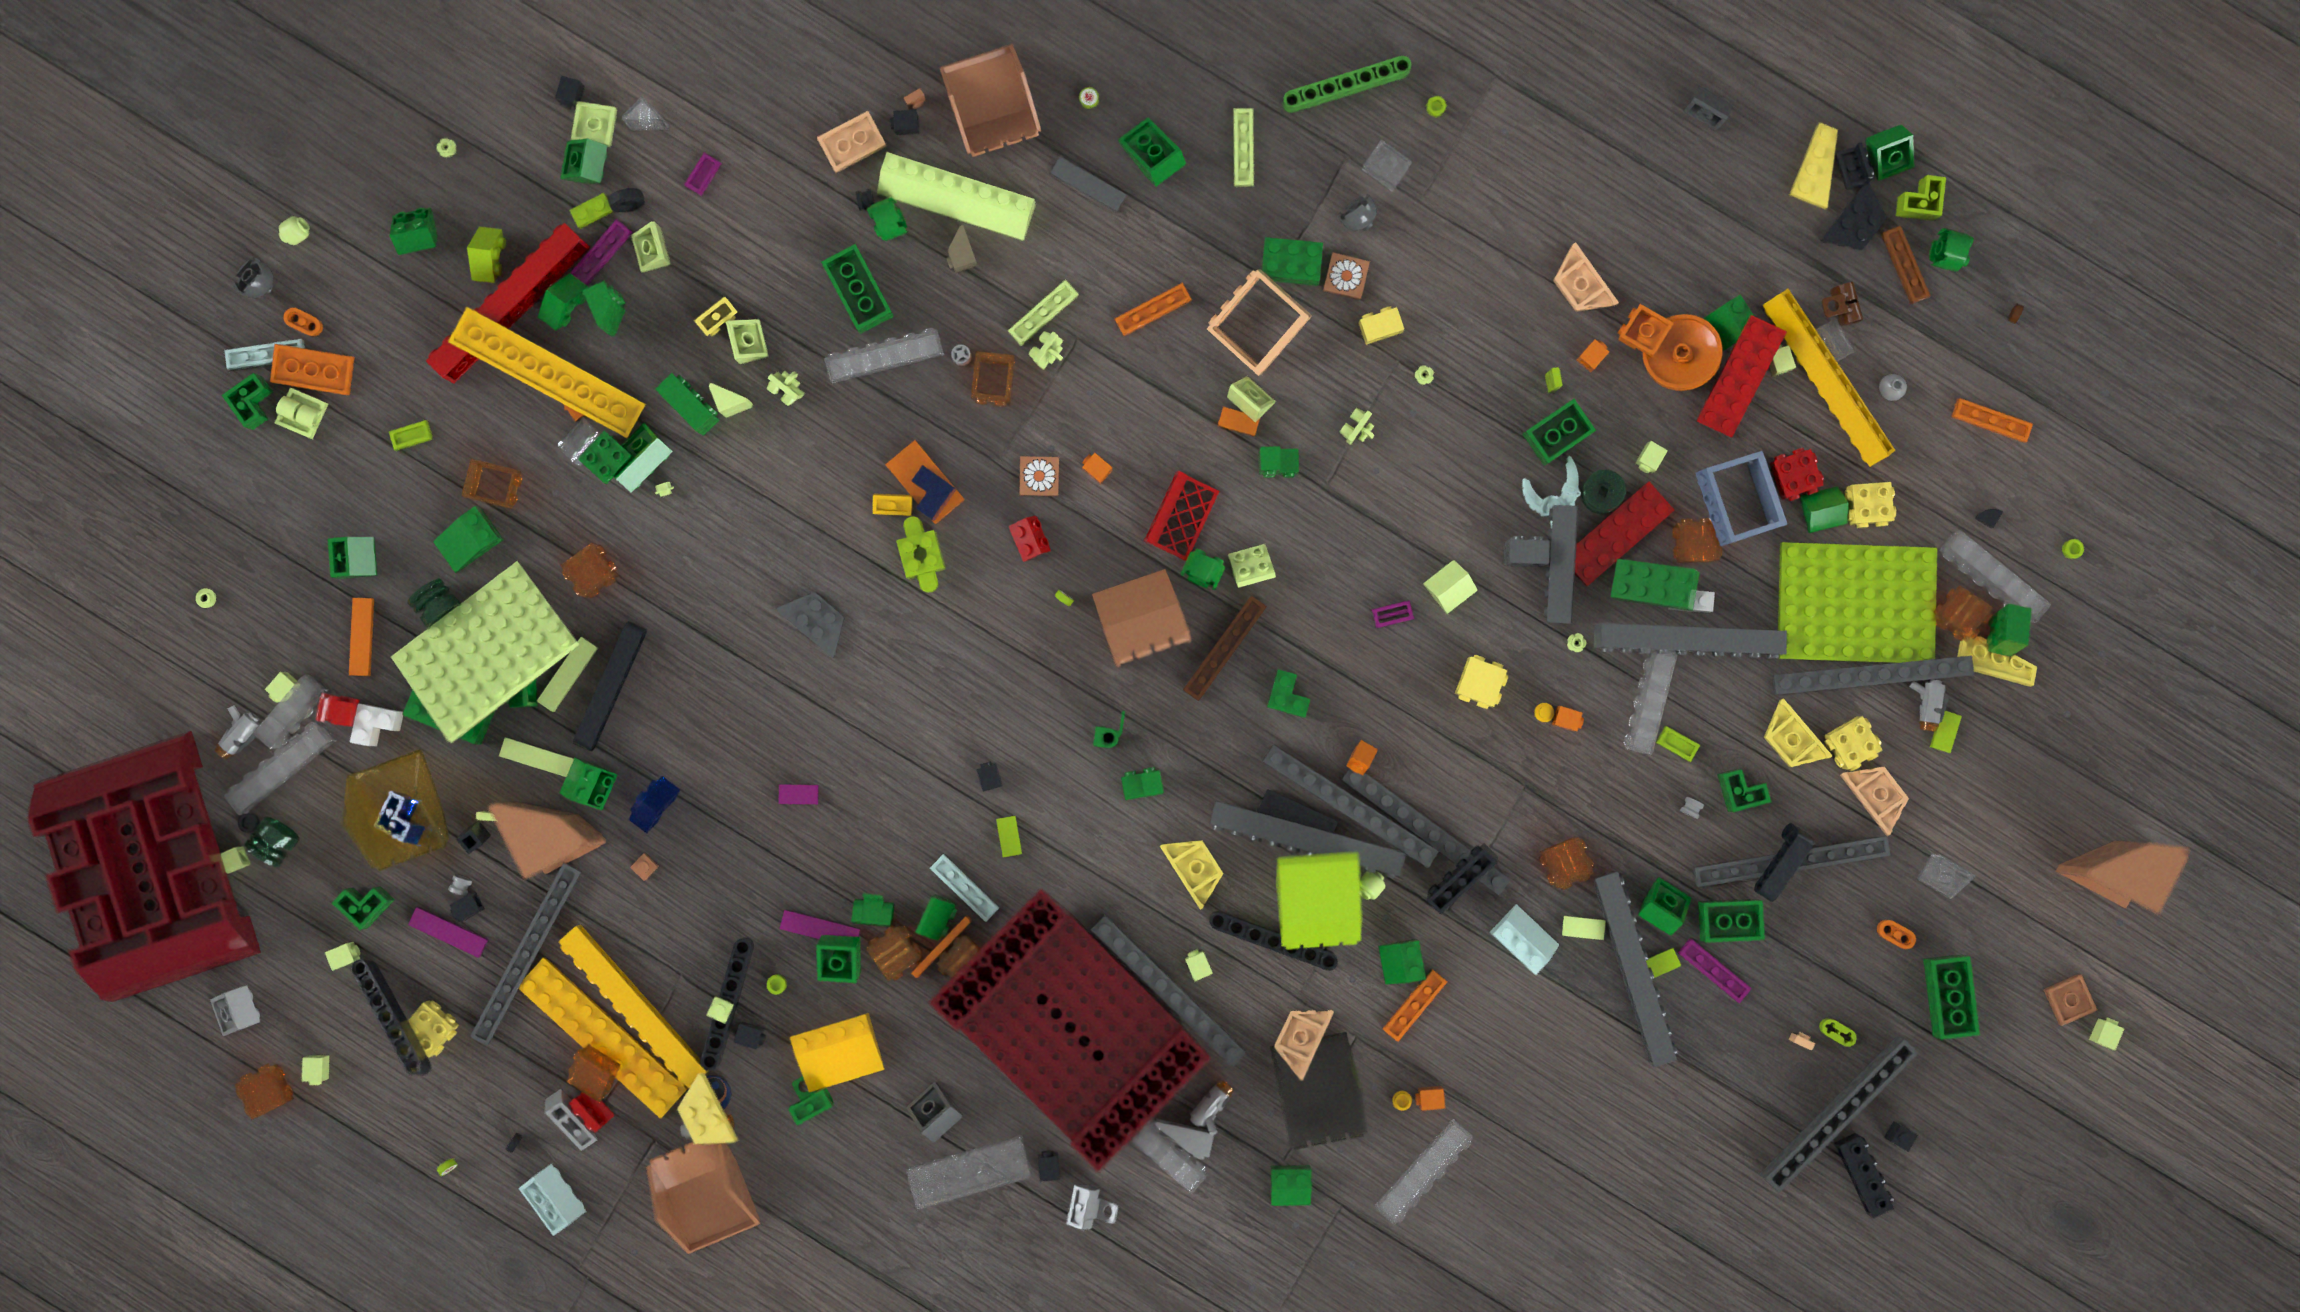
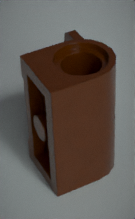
(1846, 304)

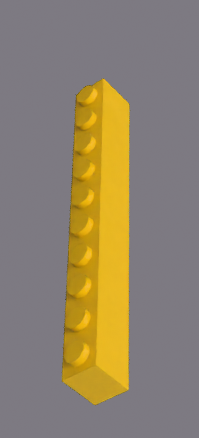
(1829, 378)
(632, 1004)

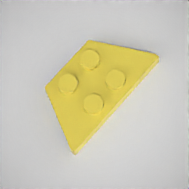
(1793, 738)
(1195, 868)
(705, 1115)

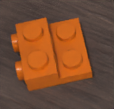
(1645, 330)

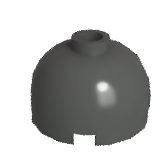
(1359, 214)
(254, 279)

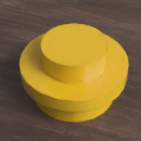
(1544, 712)
(1402, 1100)

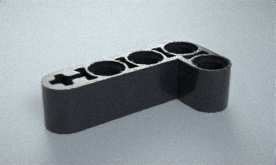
(1785, 863)

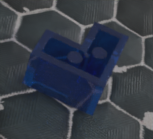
(937, 492)
(653, 803)
(396, 818)

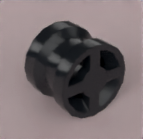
(864, 199)

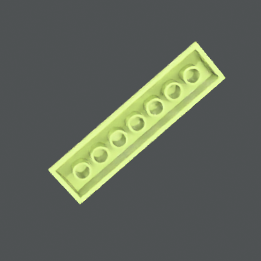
(955, 196)

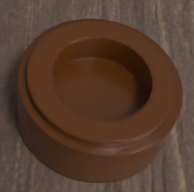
(2015, 313)

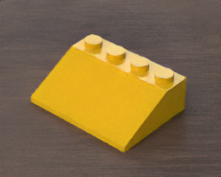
(837, 1052)

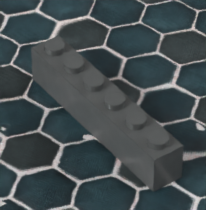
(1562, 564)

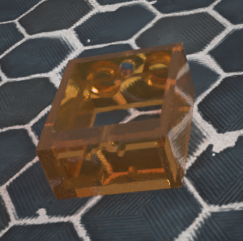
(993, 358)
(473, 478)

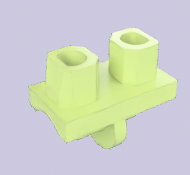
(1049, 351)
(787, 383)
(1361, 418)

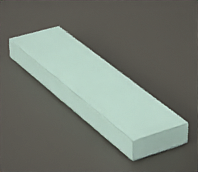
(255, 355)
(964, 887)

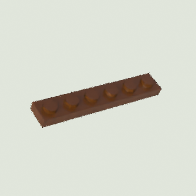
(1224, 648)

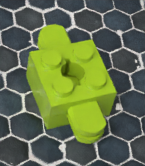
(920, 554)

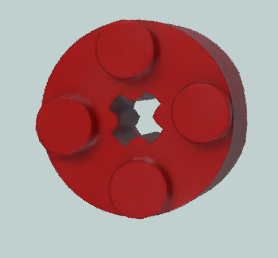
(337, 709)

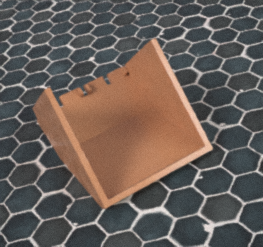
(991, 100)
(1141, 616)
(543, 836)
(2128, 872)
(700, 1195)

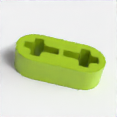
(1836, 1035)

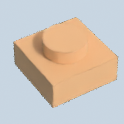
(1802, 1040)

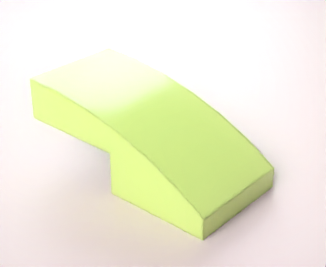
(1583, 927)

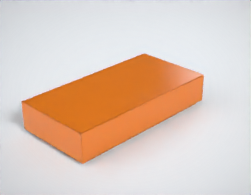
(1237, 422)

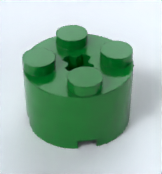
(888, 219)
(1951, 250)
(1203, 569)

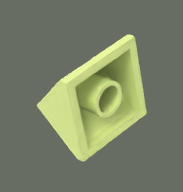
(650, 247)
(747, 340)
(1250, 398)
(729, 402)
(1450, 586)

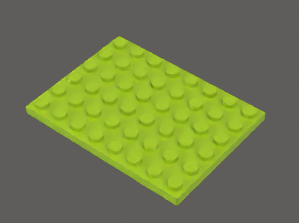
(1858, 602)

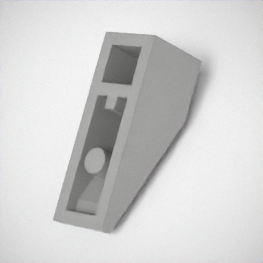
(560, 1112)
(1192, 1139)

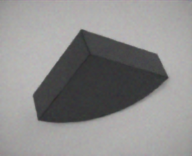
(1989, 517)

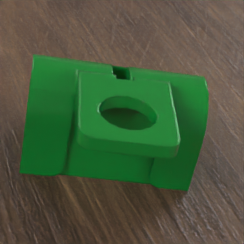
(1101, 731)
(873, 911)
(810, 1103)

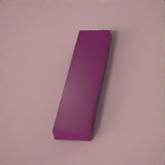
(601, 252)
(814, 926)
(448, 932)
(1714, 970)

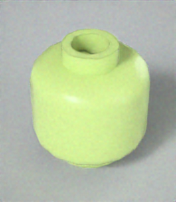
(293, 230)
(1371, 885)

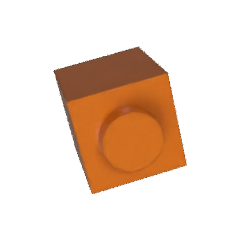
(1593, 355)
(1096, 467)
(1567, 718)
(1361, 757)
(1430, 1098)

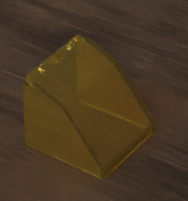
(366, 795)

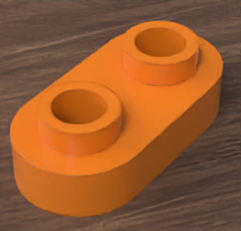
(304, 322)
(1895, 933)

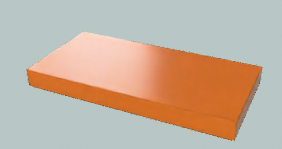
(312, 369)
(907, 464)

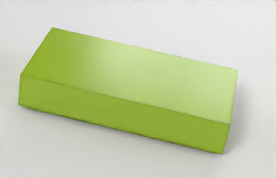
(1553, 380)
(410, 435)
(1946, 732)
(1678, 744)
(1009, 836)
(1663, 962)

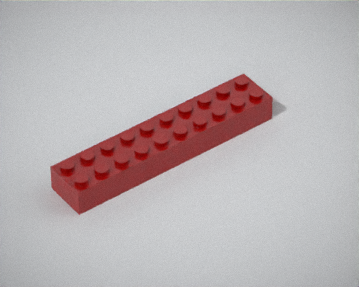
(516, 295)

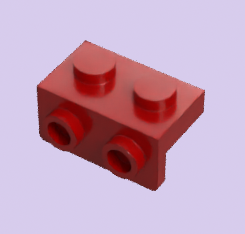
(1029, 538)
(592, 1112)

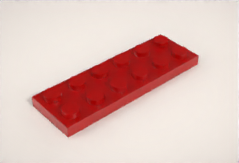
(1741, 376)
(1620, 532)

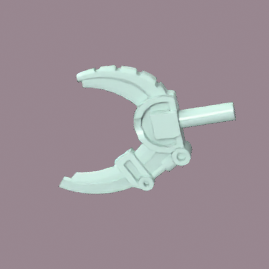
(1567, 498)

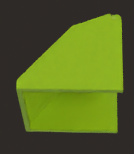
(1319, 900)

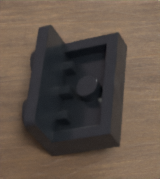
(1854, 166)

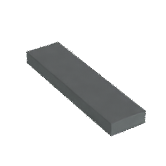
(1088, 184)

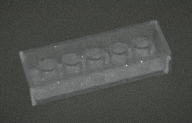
(969, 1172)

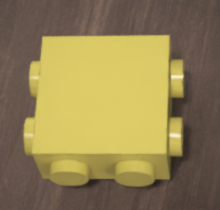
(1870, 504)
(1481, 682)
(1853, 743)
(432, 1027)

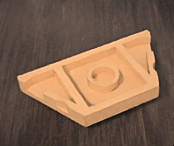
(1582, 283)
(1878, 795)
(1301, 1038)

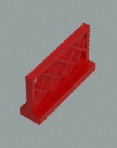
(1166, 508)

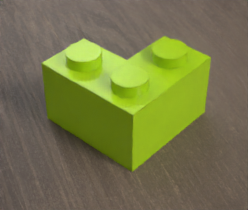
(1926, 203)
(485, 253)

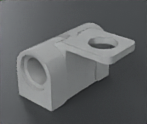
(1087, 1206)

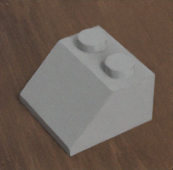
(235, 1010)

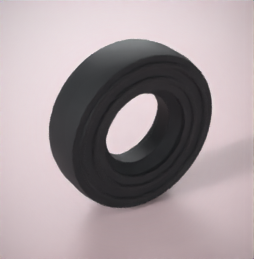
(626, 200)

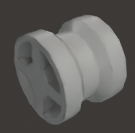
(958, 352)
(1692, 807)
(460, 885)

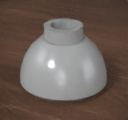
(1892, 387)

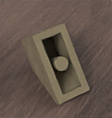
(960, 252)

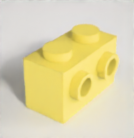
(715, 316)
(1381, 325)

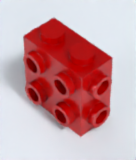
(1796, 474)

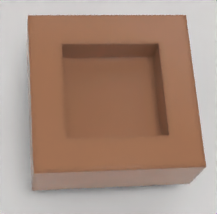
(915, 99)
(644, 867)

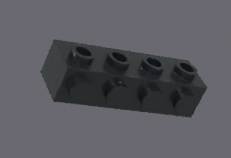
(1462, 878)
(1864, 1175)

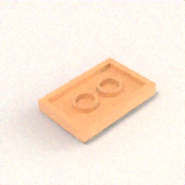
(851, 141)

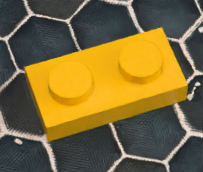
(892, 504)

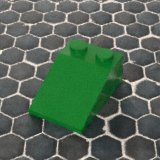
(1152, 151)
(467, 538)

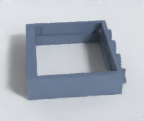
(1765, 489)

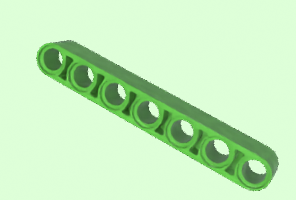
(1353, 77)

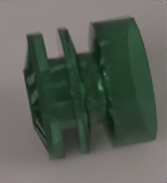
(1609, 482)
(433, 602)
(271, 841)

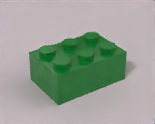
(1292, 261)
(688, 403)
(1559, 432)
(1731, 920)

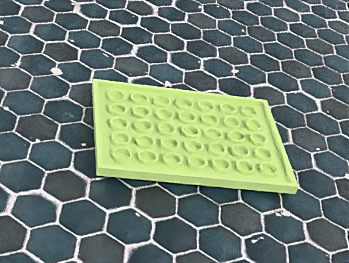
(484, 651)

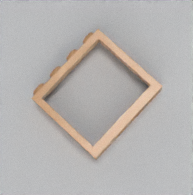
(1229, 306)

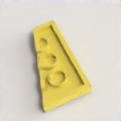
(1816, 169)
(1996, 665)

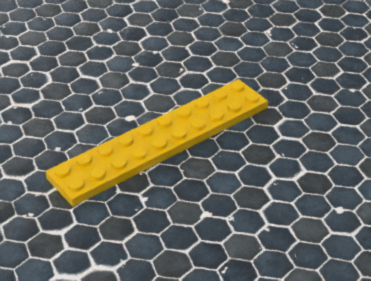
(546, 372)
(593, 1026)

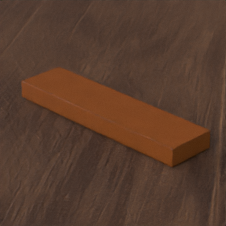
(1905, 265)

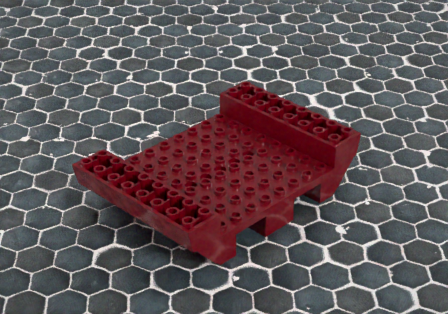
(96, 877)
(1088, 1099)

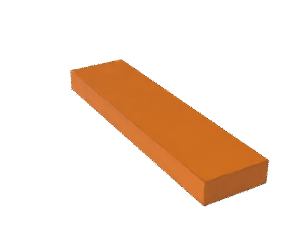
(1153, 309)
(1992, 420)
(361, 636)
(942, 946)
(1414, 1005)

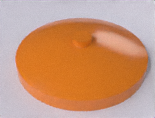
(1687, 354)

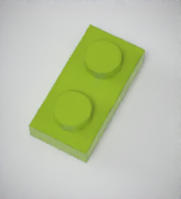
(591, 210)

